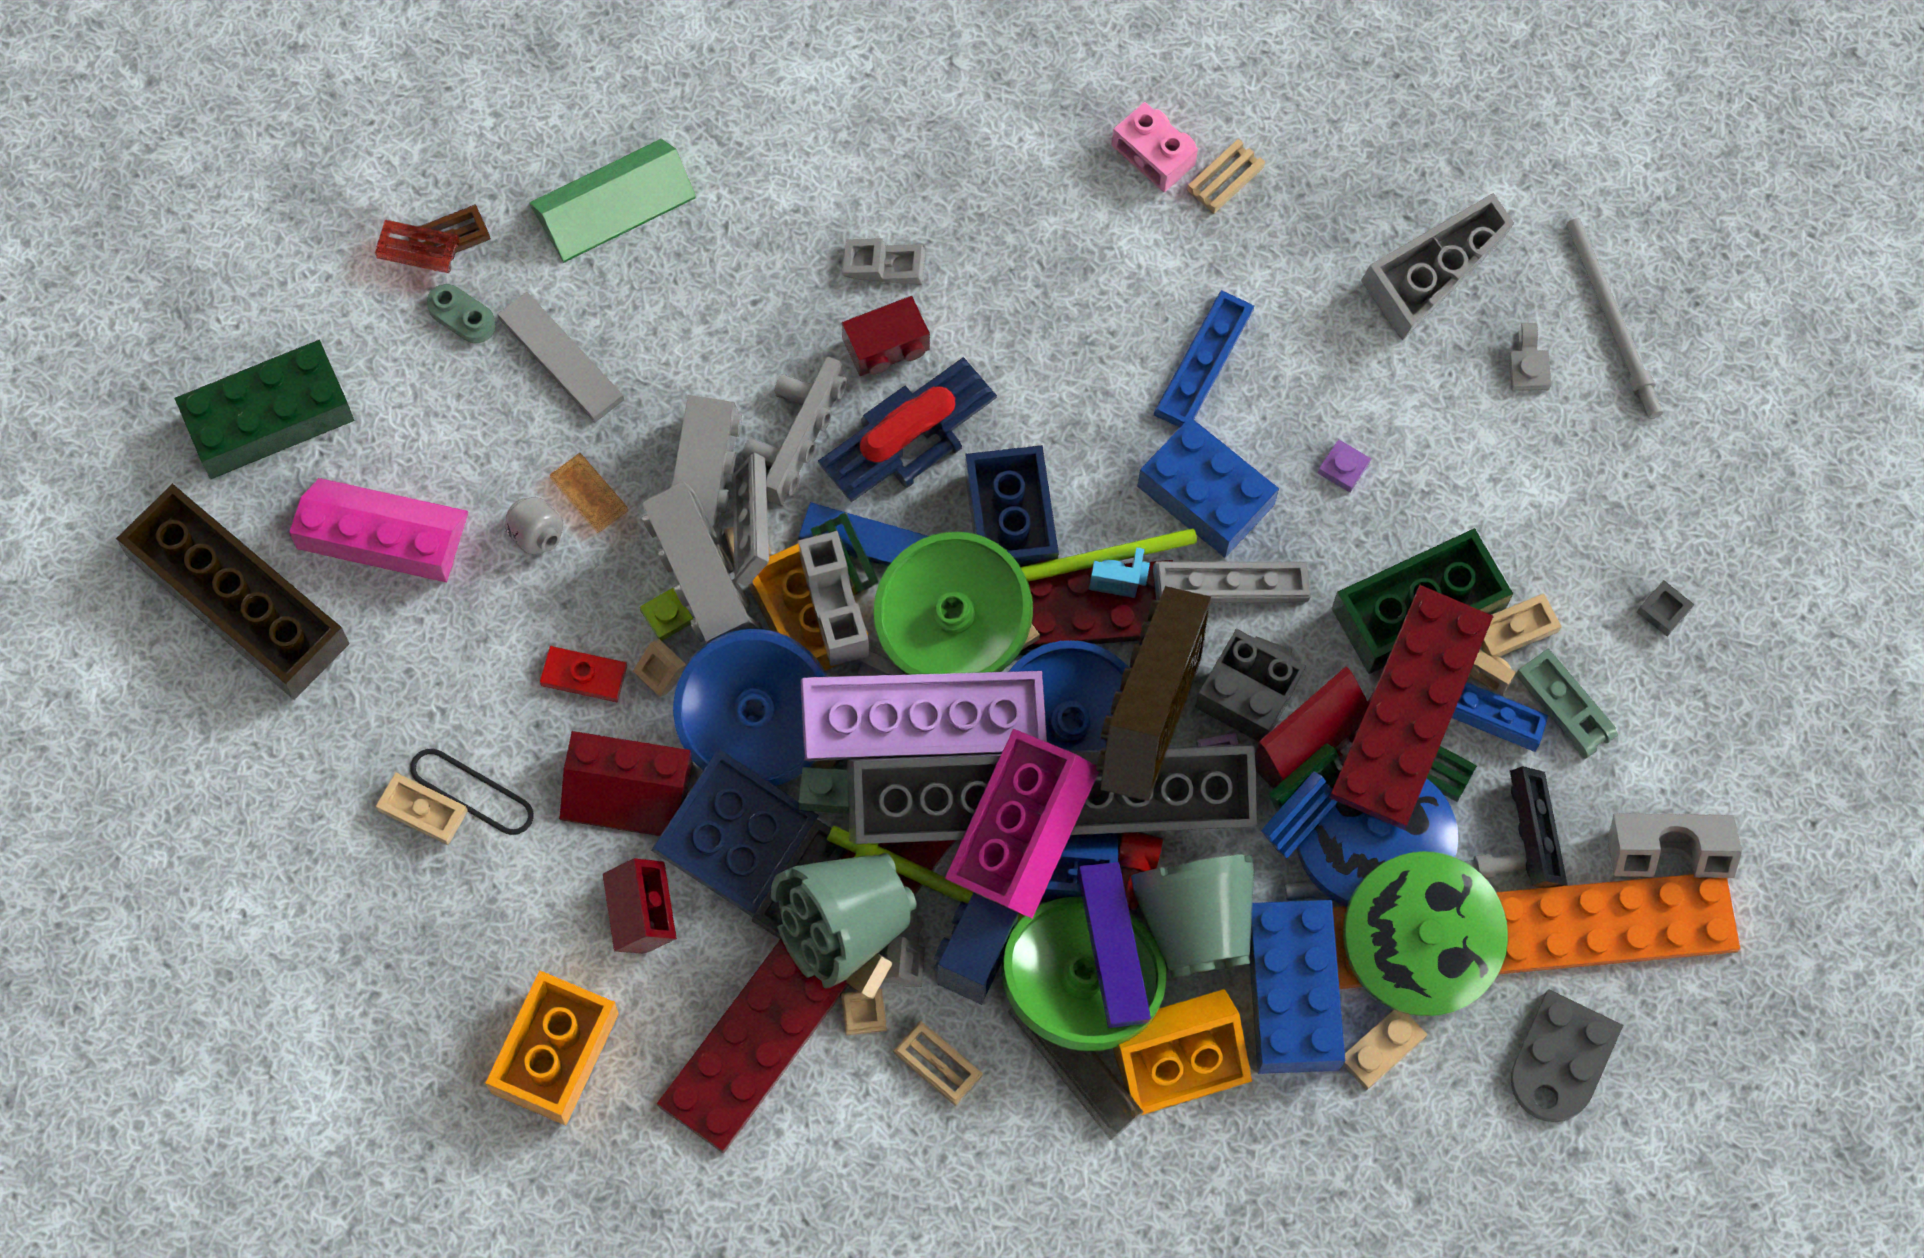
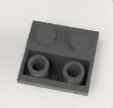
(1249, 686)

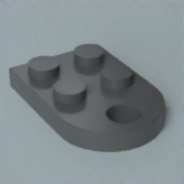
(1565, 1054)

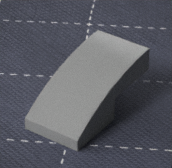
(883, 263)

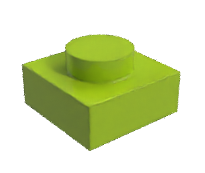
(666, 614)

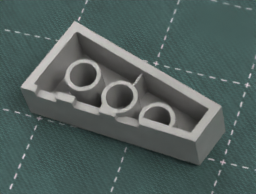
(1428, 268)
(707, 453)
(697, 563)

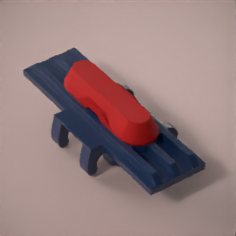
(899, 420)

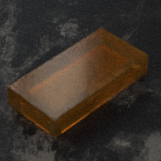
(588, 492)

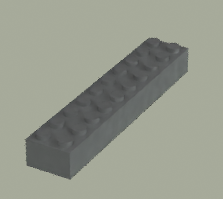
(939, 795)

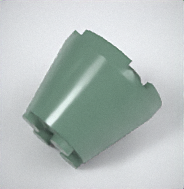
(1199, 912)
(840, 913)

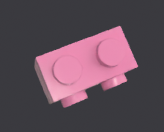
(1155, 146)

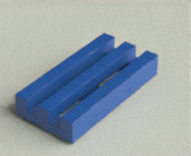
(1299, 815)

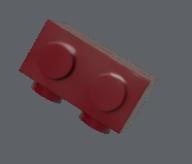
(886, 336)
(639, 906)

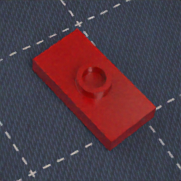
(583, 674)

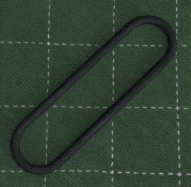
(416, 777)

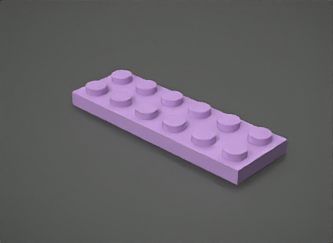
(919, 714)

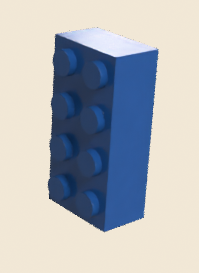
(1295, 987)

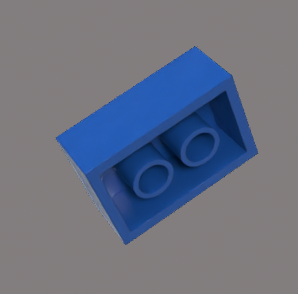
(1207, 487)

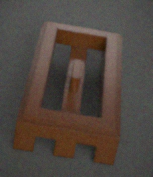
(458, 217)

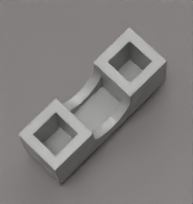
(833, 599)
(1704, 840)

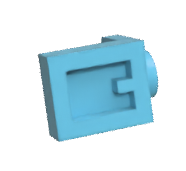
(1116, 579)

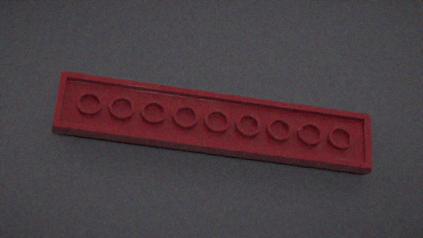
(763, 1032)

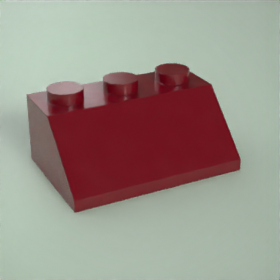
(1326, 717)
(623, 783)

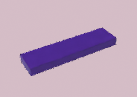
(1113, 945)

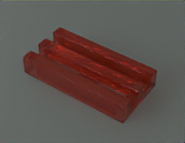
(440, 264)

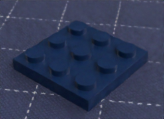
(734, 832)

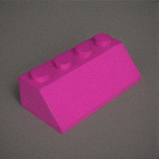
(378, 529)
(1022, 823)

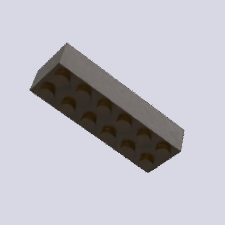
(233, 591)
(1153, 693)

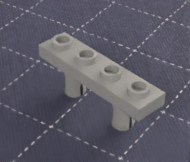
(800, 442)

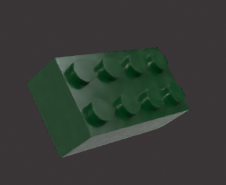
(264, 409)
(1378, 605)

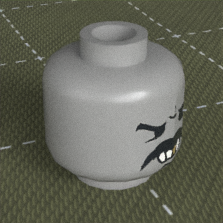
(533, 524)

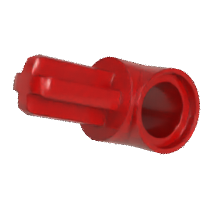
(1137, 854)

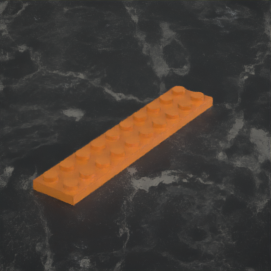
(1604, 924)

